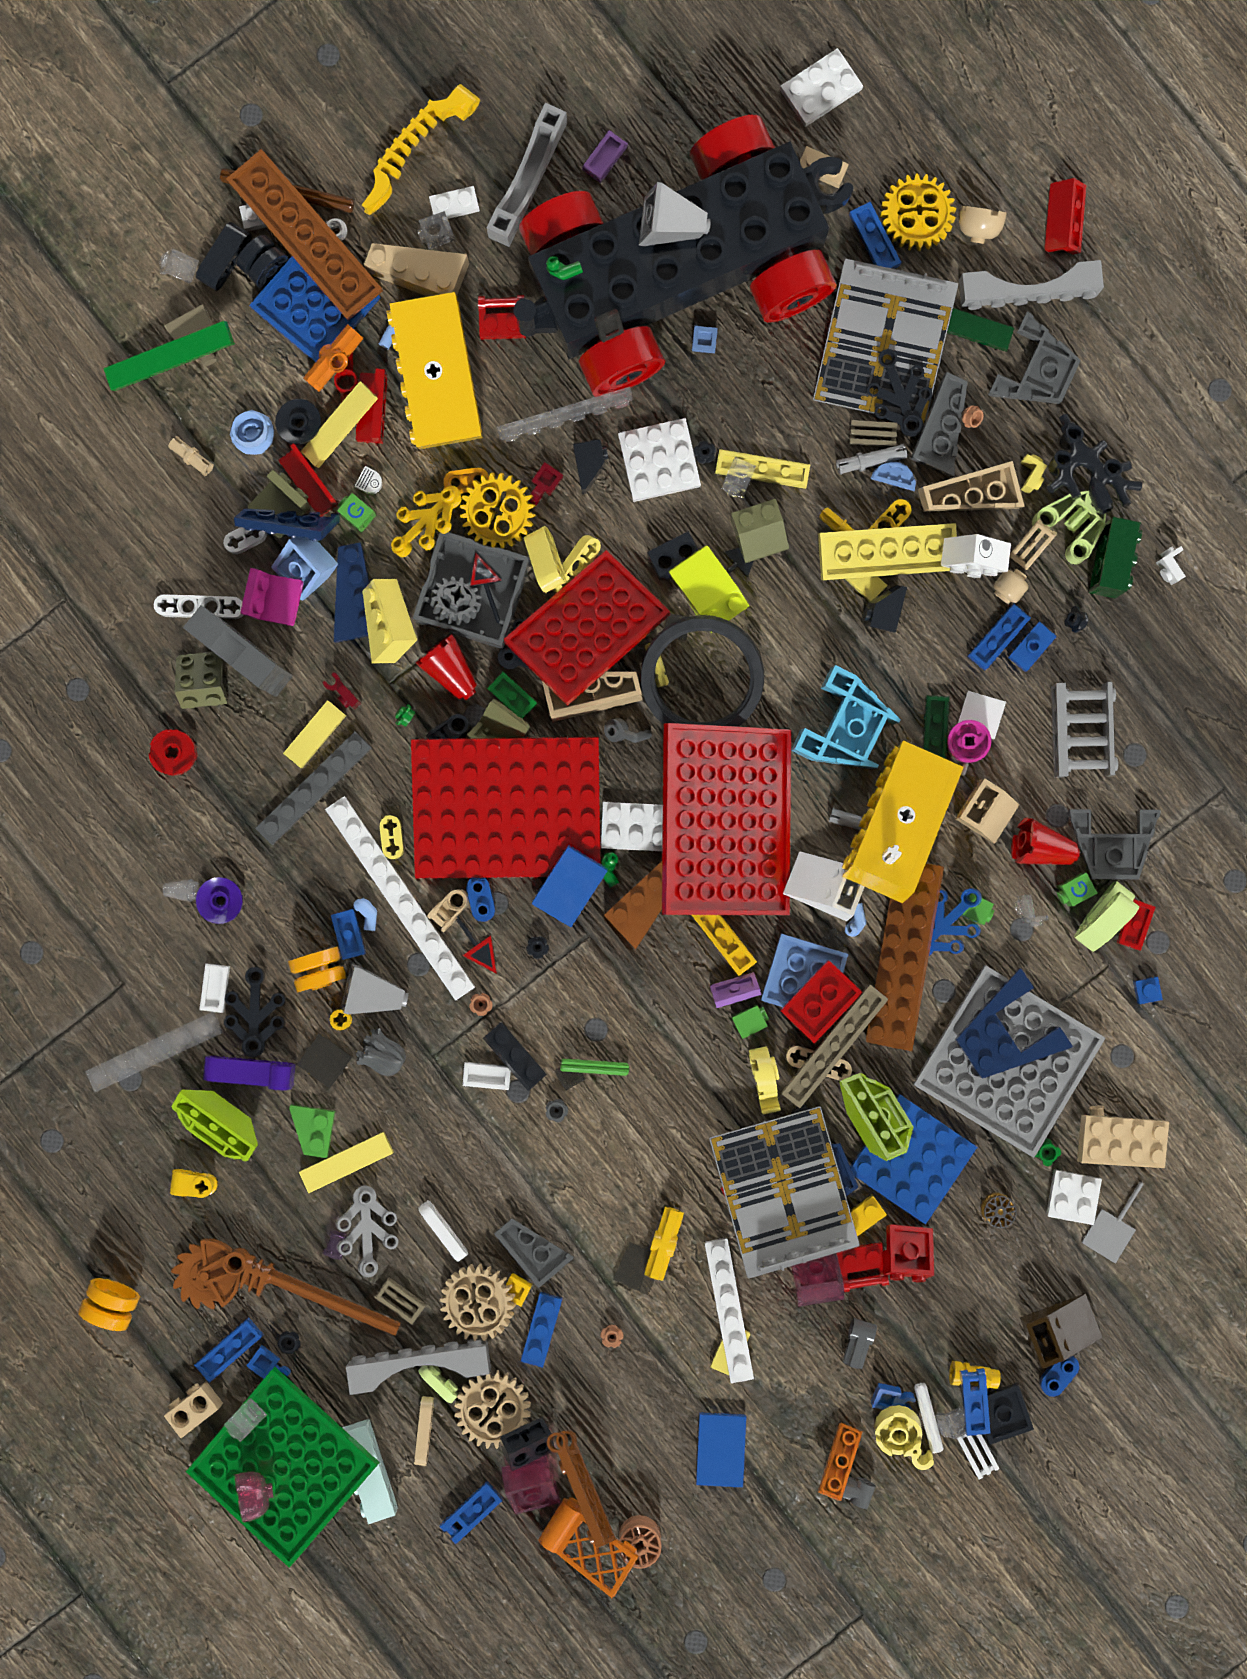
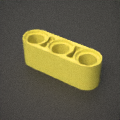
(545, 559)

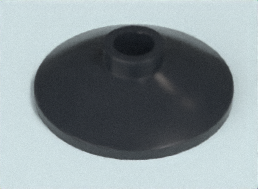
(294, 412)

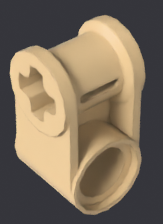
(448, 910)

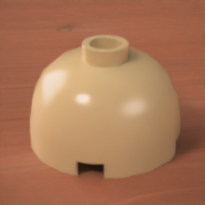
(981, 223)

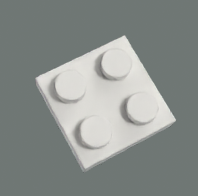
(1073, 1197)

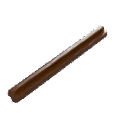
(311, 196)

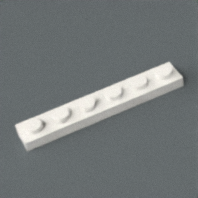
(729, 1310)

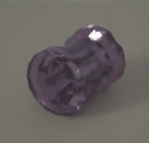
(331, 1249)

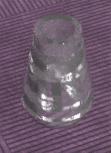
(182, 890)

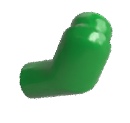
(562, 271)
(609, 861)

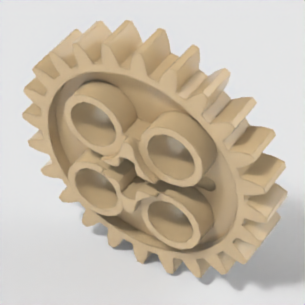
(457, 1304)
(476, 1397)

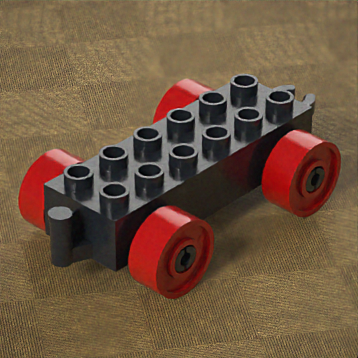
(761, 226)

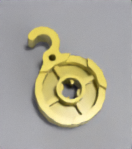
(765, 1074)
(904, 1442)

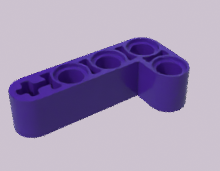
(250, 1072)

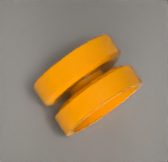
(317, 970)
(108, 1304)

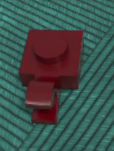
(545, 481)
(346, 697)

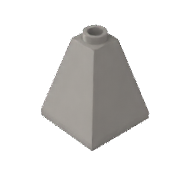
(670, 218)
(370, 993)

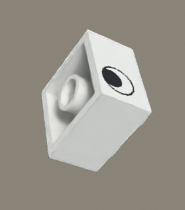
(975, 555)

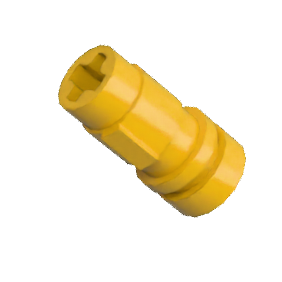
(992, 1375)

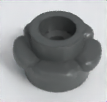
(551, 1106)

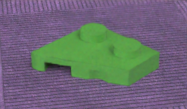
(313, 1129)

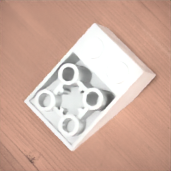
(821, 885)

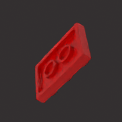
(821, 1001)

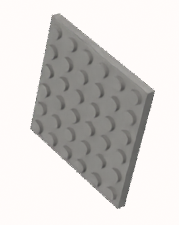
(1022, 1100)

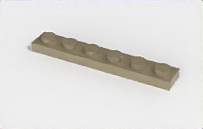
(834, 1046)

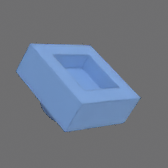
(704, 339)

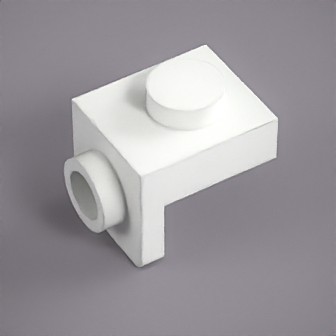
(1169, 568)

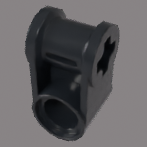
(447, 731)

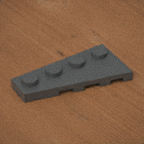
(940, 432)

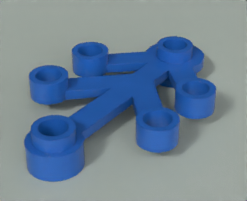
(943, 923)

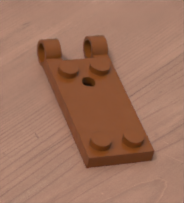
(583, 1488)

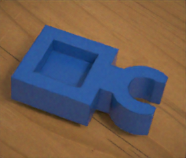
(264, 1362)
(889, 1395)

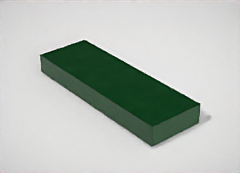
(980, 330)
(936, 724)

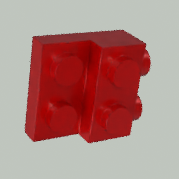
(908, 1253)

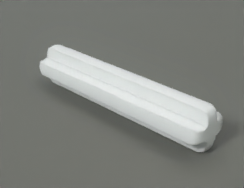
(928, 1418)

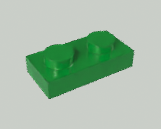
(512, 695)

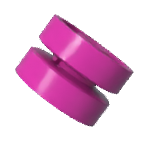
(967, 729)

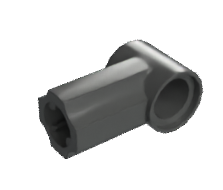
(860, 1336)
(859, 1491)

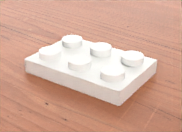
(821, 87)
(632, 826)

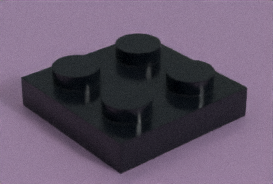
(1007, 1414)

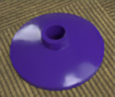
(207, 900)

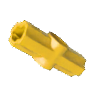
(664, 1243)

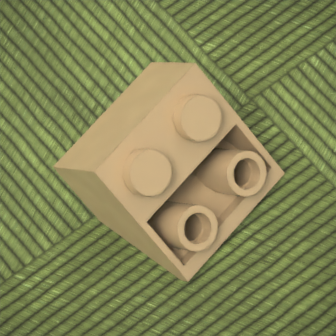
(987, 810)

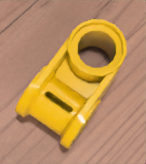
(189, 1183)

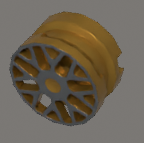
(998, 1210)

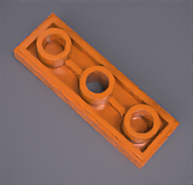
(835, 1475)

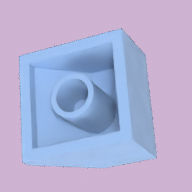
(306, 562)

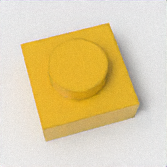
(520, 1288)

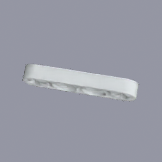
(197, 600)

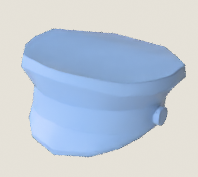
(252, 432)

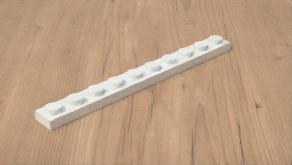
(400, 898)

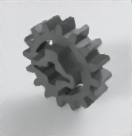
(467, 600)

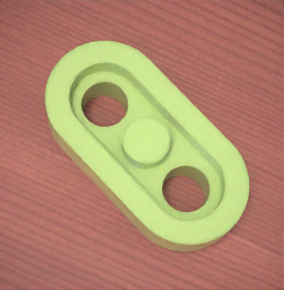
(445, 1388)

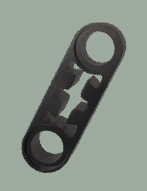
(223, 256)

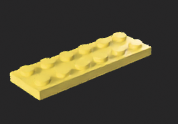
(883, 551)

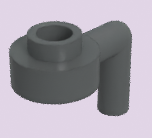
(622, 732)

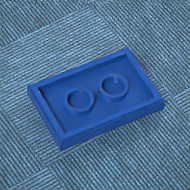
(569, 886)
(721, 1449)

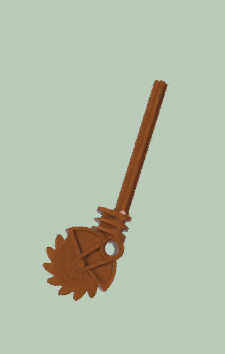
(211, 1276)

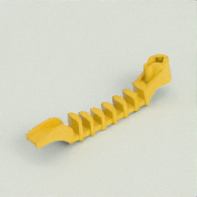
(459, 103)

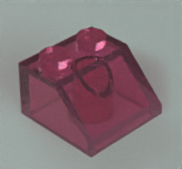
(818, 1281)
(531, 1486)

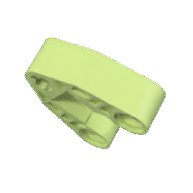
(1088, 536)
(1107, 917)

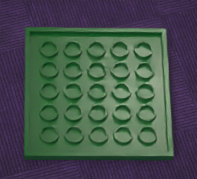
(300, 1453)

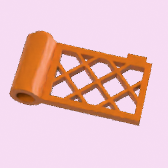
(559, 1535)

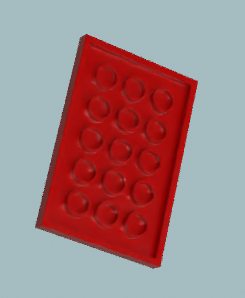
(586, 627)

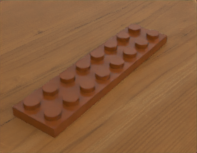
(304, 234)
(905, 962)

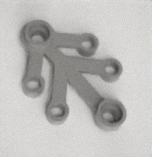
(365, 1227)

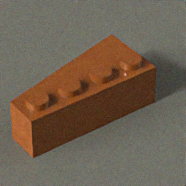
(638, 908)

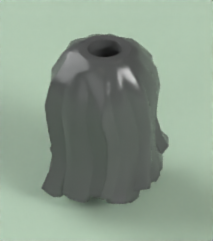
(381, 1054)

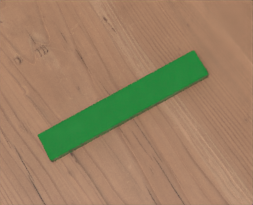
(169, 356)

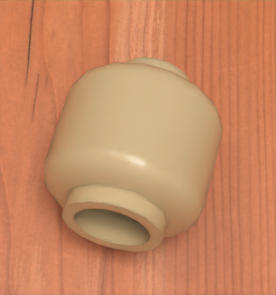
(1011, 586)

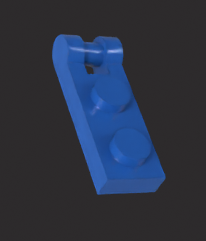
(975, 1402)
(471, 1512)

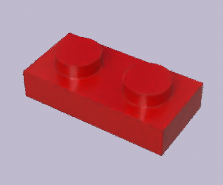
(1135, 931)

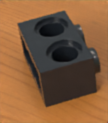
(670, 551)
(526, 1443)

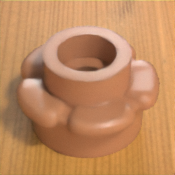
(972, 416)
(487, 1004)
(605, 1335)

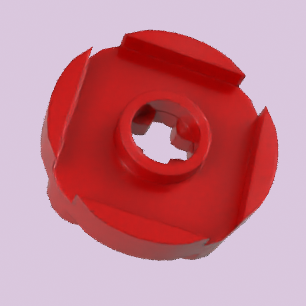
(176, 739)

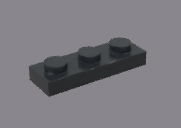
(514, 1056)

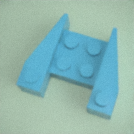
(852, 727)

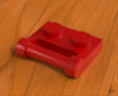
(499, 324)
(860, 1259)

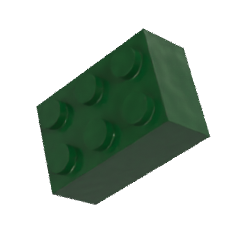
(1115, 558)

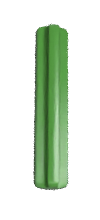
(595, 1067)

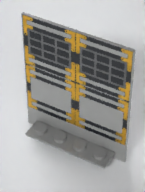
(877, 312)
(784, 1192)

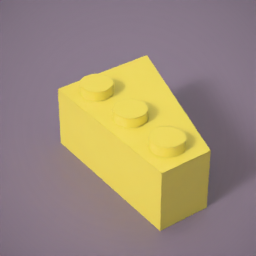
(387, 621)

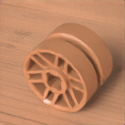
(648, 1533)

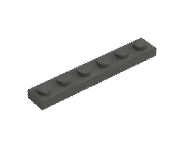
(313, 788)

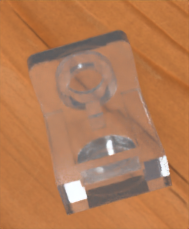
(178, 265)
(738, 477)
(1025, 909)

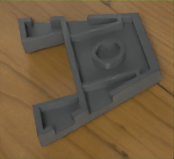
(1047, 372)
(1113, 854)

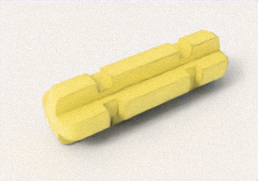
(661, 679)

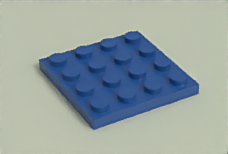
(302, 310)
(923, 1174)

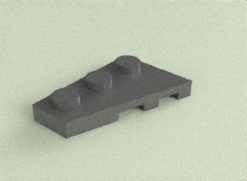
(532, 1252)

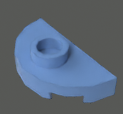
(894, 474)

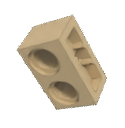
(196, 1412)

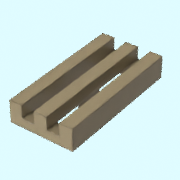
(877, 425)
(390, 1282)

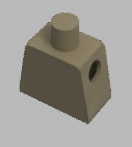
(190, 323)

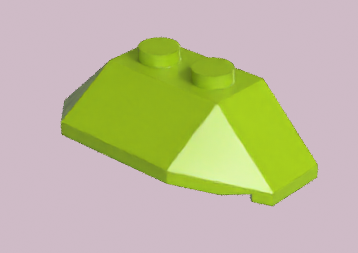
(876, 1116)
(216, 1123)

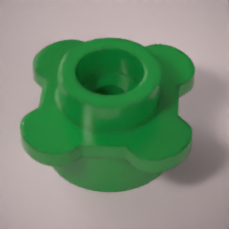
(404, 715)
(1054, 1152)

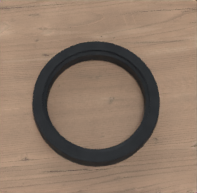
(715, 625)

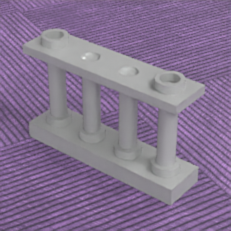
(1062, 719)

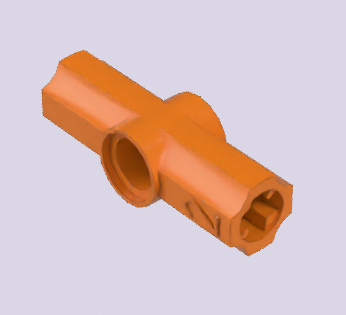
(339, 349)

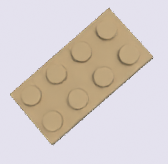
(1123, 1141)

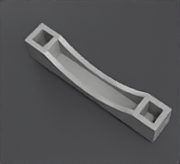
(540, 149)
(984, 289)
(466, 1359)

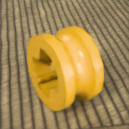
(335, 1025)

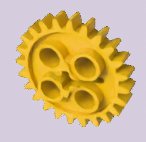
(916, 191)
(478, 502)

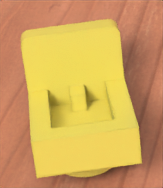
(1035, 477)

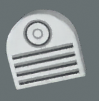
(369, 481)

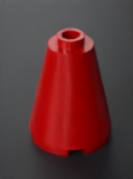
(449, 668)
(1042, 845)

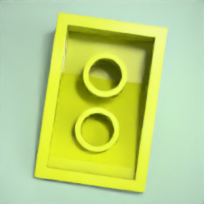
(708, 586)

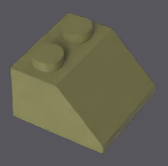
(759, 530)

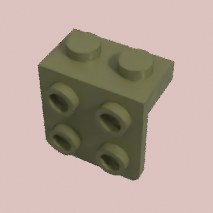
(281, 497)
(199, 680)
(499, 723)

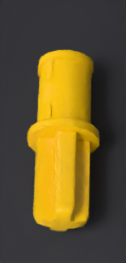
(834, 521)

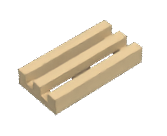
(1044, 529)

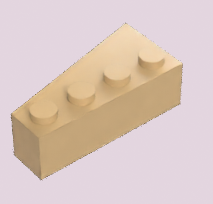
(417, 269)
(980, 490)
(606, 692)

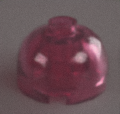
(252, 1495)

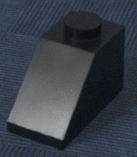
(589, 462)
(885, 609)

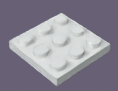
(659, 460)

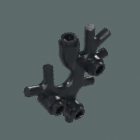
(1101, 474)

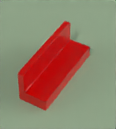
(1065, 216)
(371, 426)
(307, 481)

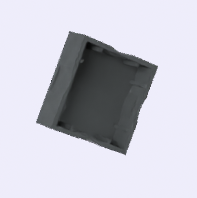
(455, 558)
(238, 651)

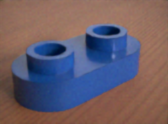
(481, 898)
(1059, 1375)

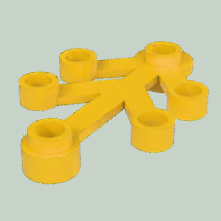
(445, 502)

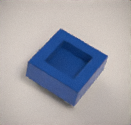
(1147, 990)

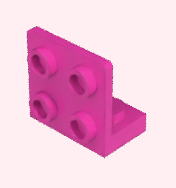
(271, 597)

